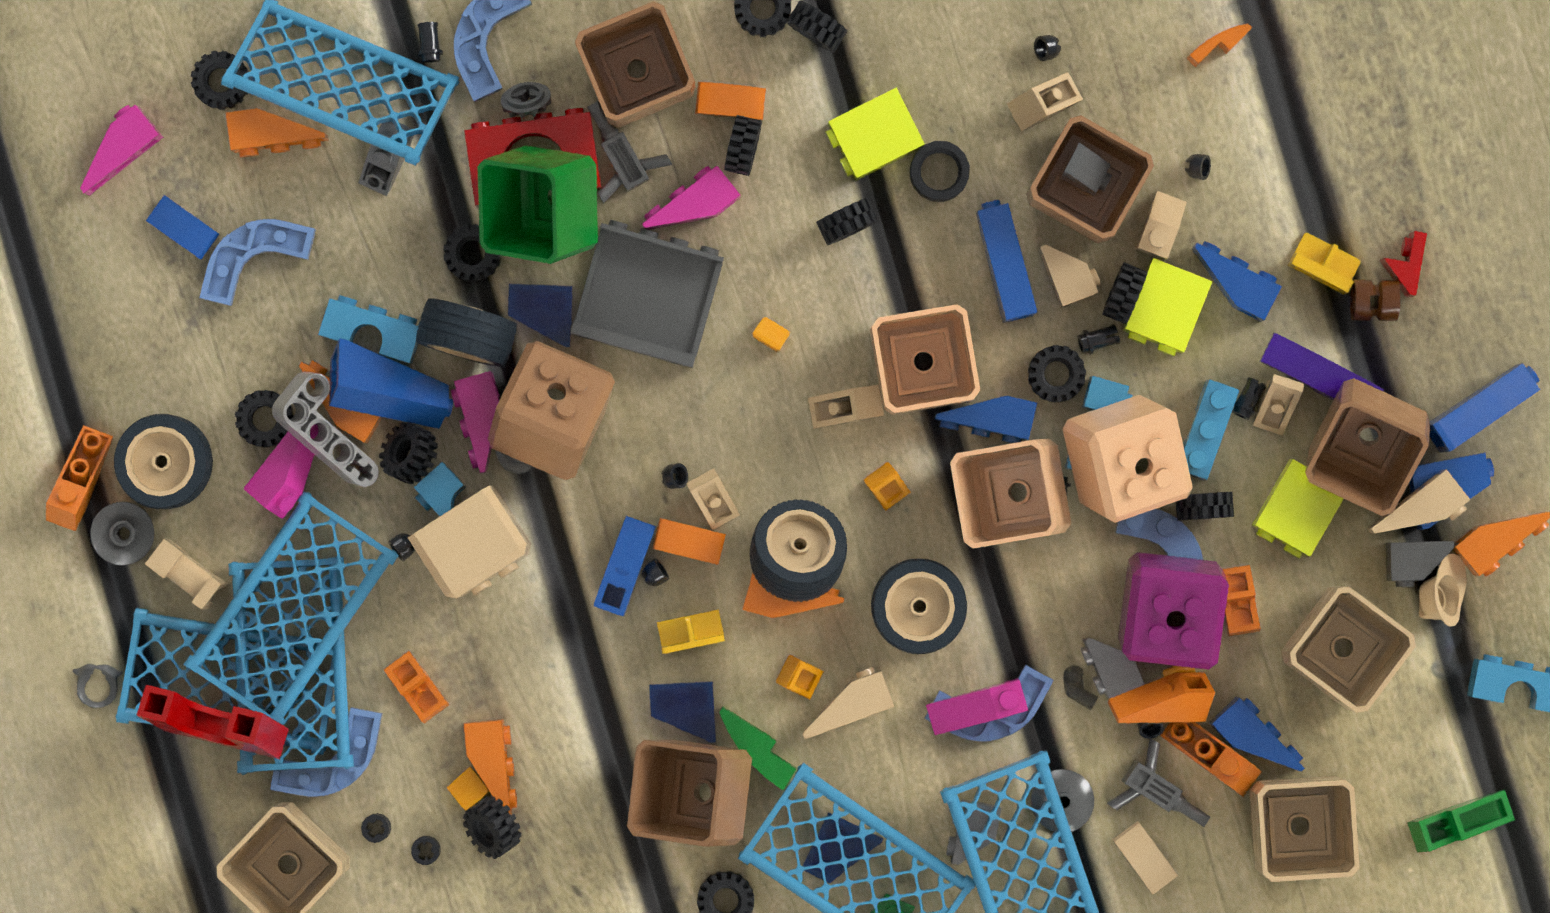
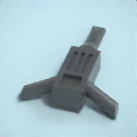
(624, 160)
(1146, 782)

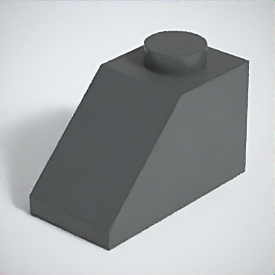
(1087, 171)
(1414, 560)

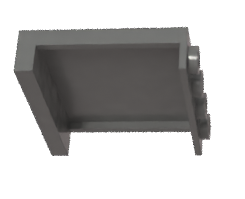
(648, 294)

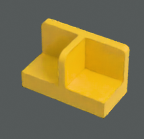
(1325, 263)
(690, 631)

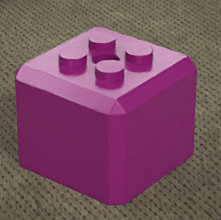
(1168, 584)

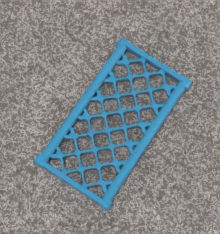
(339, 118)
(305, 501)
(143, 617)
(344, 759)
(805, 774)
(959, 817)

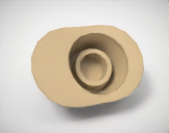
(1443, 594)

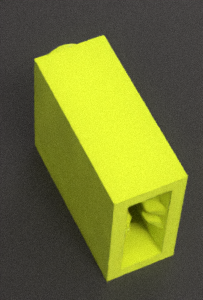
(874, 134)
(1167, 307)
(1296, 512)

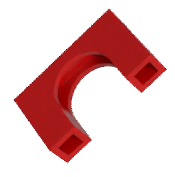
(570, 132)
(239, 730)

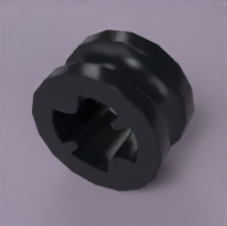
(372, 819)
(415, 851)

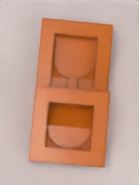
(1225, 40)
(730, 100)
(689, 541)
(1241, 607)
(416, 687)

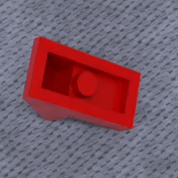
(1408, 271)

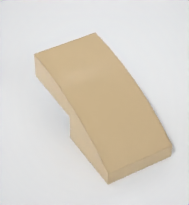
(1145, 857)

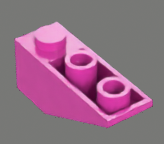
(702, 200)
(478, 400)

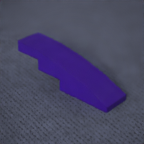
(1307, 366)

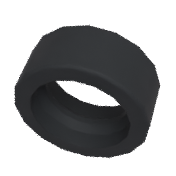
(939, 147)

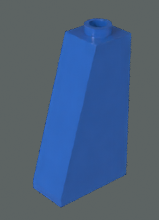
(1005, 262)
(385, 388)
(1483, 407)

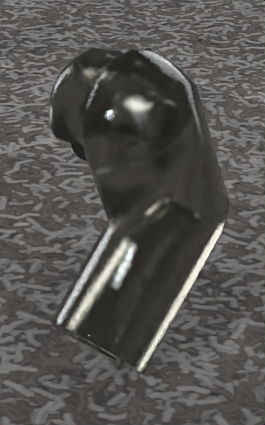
(1075, 689)

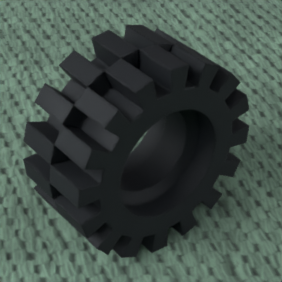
(816, 26)
(762, 27)
(201, 86)
(742, 145)
(847, 221)
(453, 259)
(1124, 293)
(1037, 373)
(245, 423)
(421, 448)
(1205, 506)
(492, 827)
(725, 880)

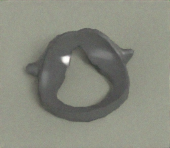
(84, 674)

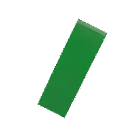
(759, 747)
(1460, 821)

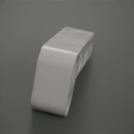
(327, 435)

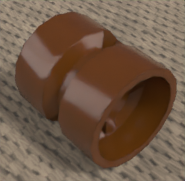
(1386, 300)

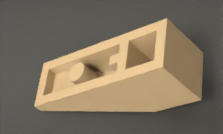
(1431, 502)
(856, 701)

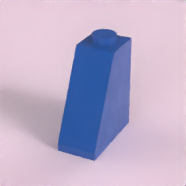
(1469, 472)

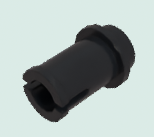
(429, 42)
(1097, 339)
(1248, 399)

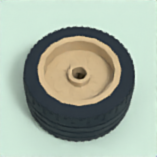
(466, 332)
(187, 461)
(798, 550)
(922, 630)

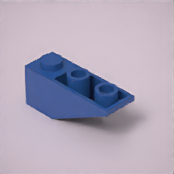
(1243, 288)
(1001, 415)
(624, 566)
(1246, 732)

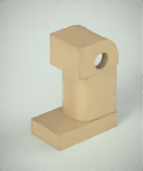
(175, 563)

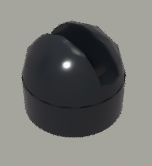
(1046, 47)
(1199, 166)
(681, 476)
(402, 546)
(655, 573)
(1151, 731)

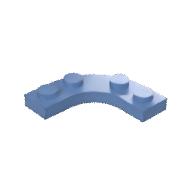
(471, 43)
(245, 243)
(1163, 530)
(1034, 687)
(316, 782)

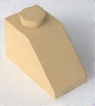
(1044, 101)
(1161, 226)
(1069, 276)
(846, 406)

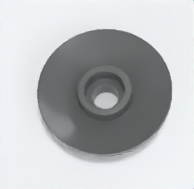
(106, 536)
(1079, 794)

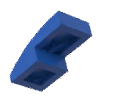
(182, 227)

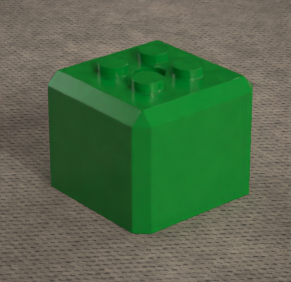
(537, 204)

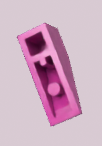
(123, 143)
(282, 475)
(977, 707)

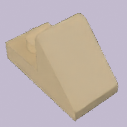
(1277, 404)
(713, 499)

